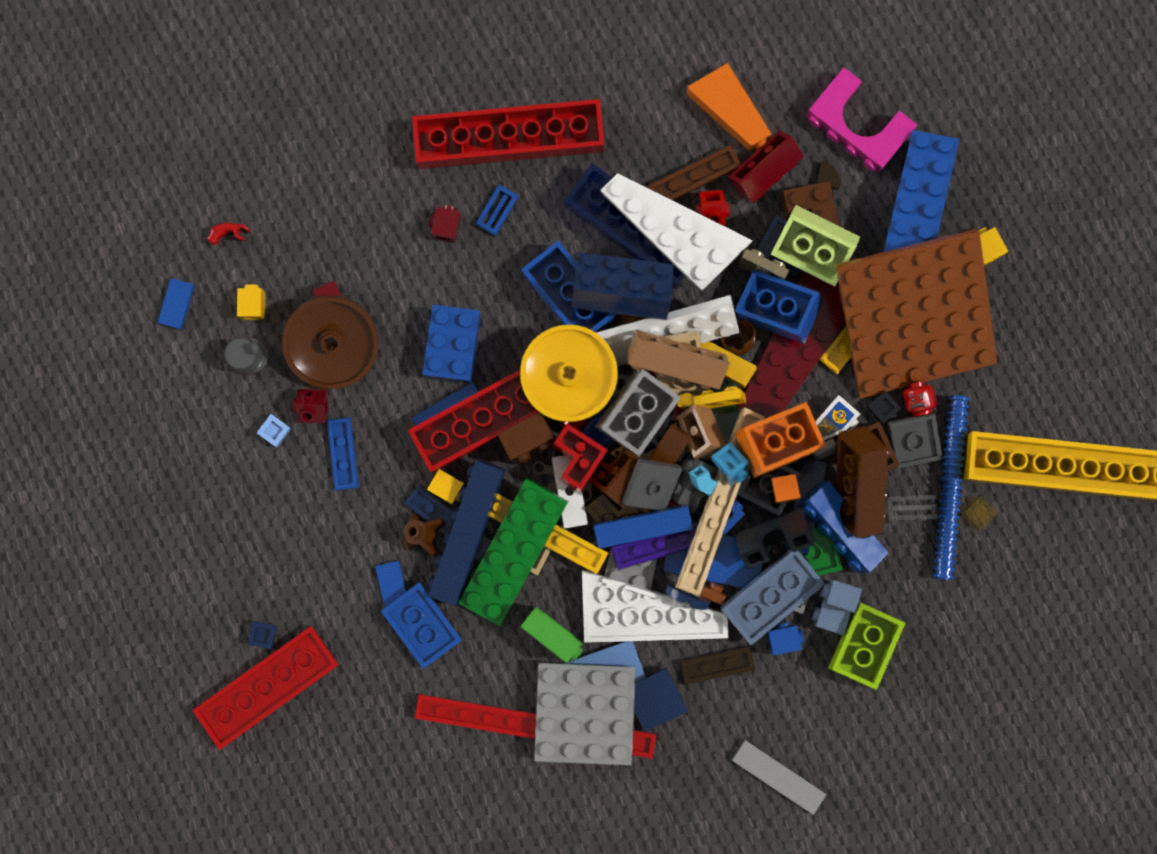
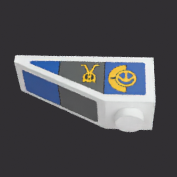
(837, 418)

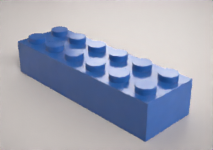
(922, 190)

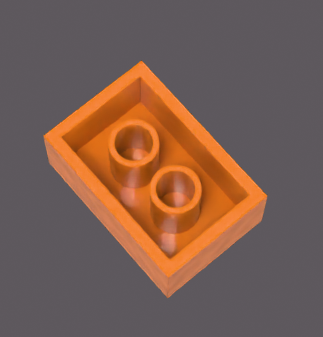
(780, 439)

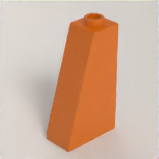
(730, 106)

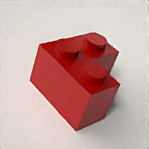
(584, 456)

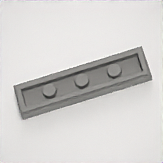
(779, 777)

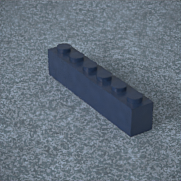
(466, 532)

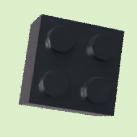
(759, 491)

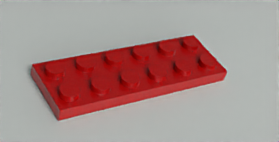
(265, 687)

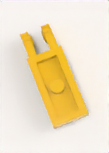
(709, 399)

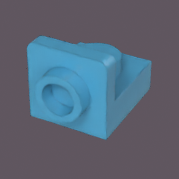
(731, 463)

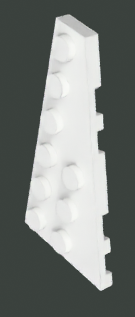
(686, 238)
(632, 613)

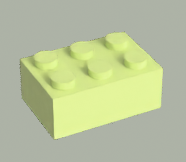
(815, 245)

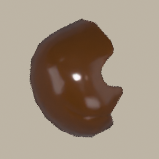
(740, 342)

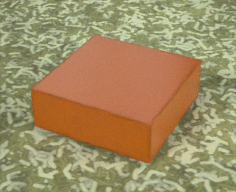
(785, 488)

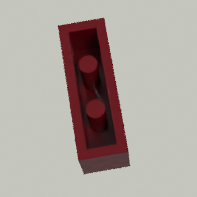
(766, 166)

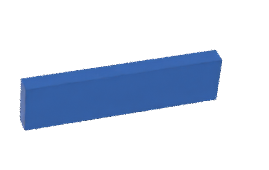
(643, 526)

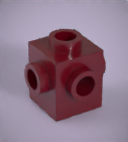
(310, 406)

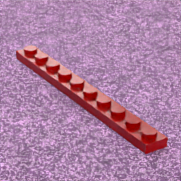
(502, 720)

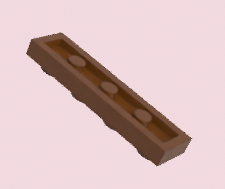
(697, 174)

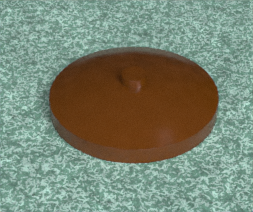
(330, 342)

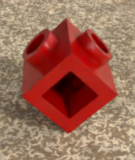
(713, 206)

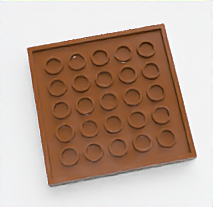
(917, 313)

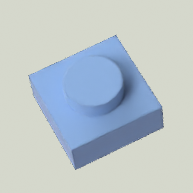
(273, 430)

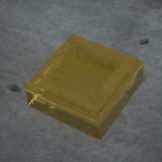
(980, 513)

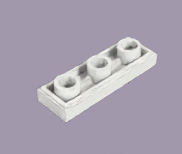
(574, 513)

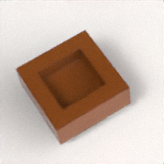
(714, 592)

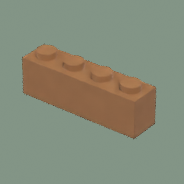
(677, 360)

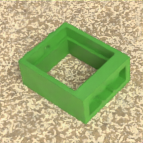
(552, 635)

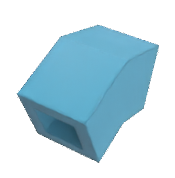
(701, 480)

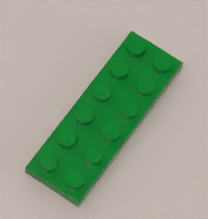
(513, 552)

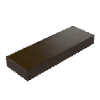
(717, 665)

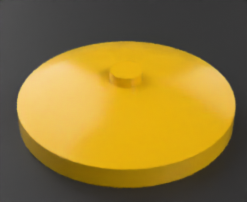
(568, 373)

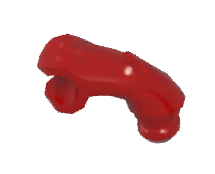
(224, 228)

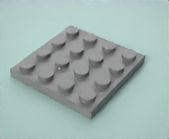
(585, 714)

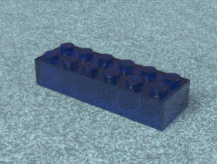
(597, 211)

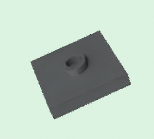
(915, 440)
(651, 484)

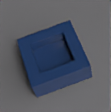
(262, 635)

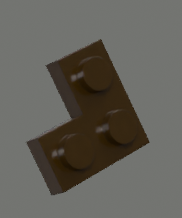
(604, 509)

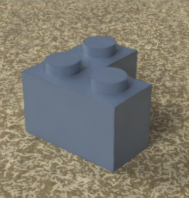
(835, 606)

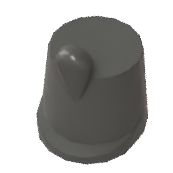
(246, 355)

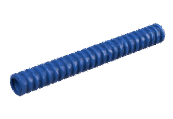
(951, 487)

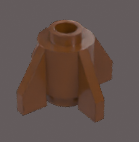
(421, 533)

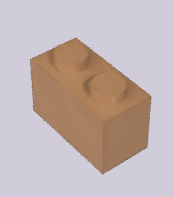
(705, 432)

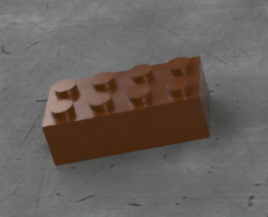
(862, 481)

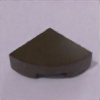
(828, 173)

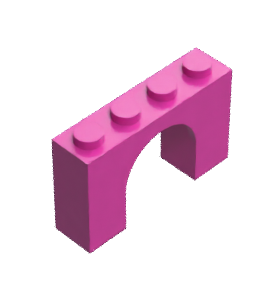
(873, 150)

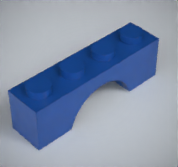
(823, 506)

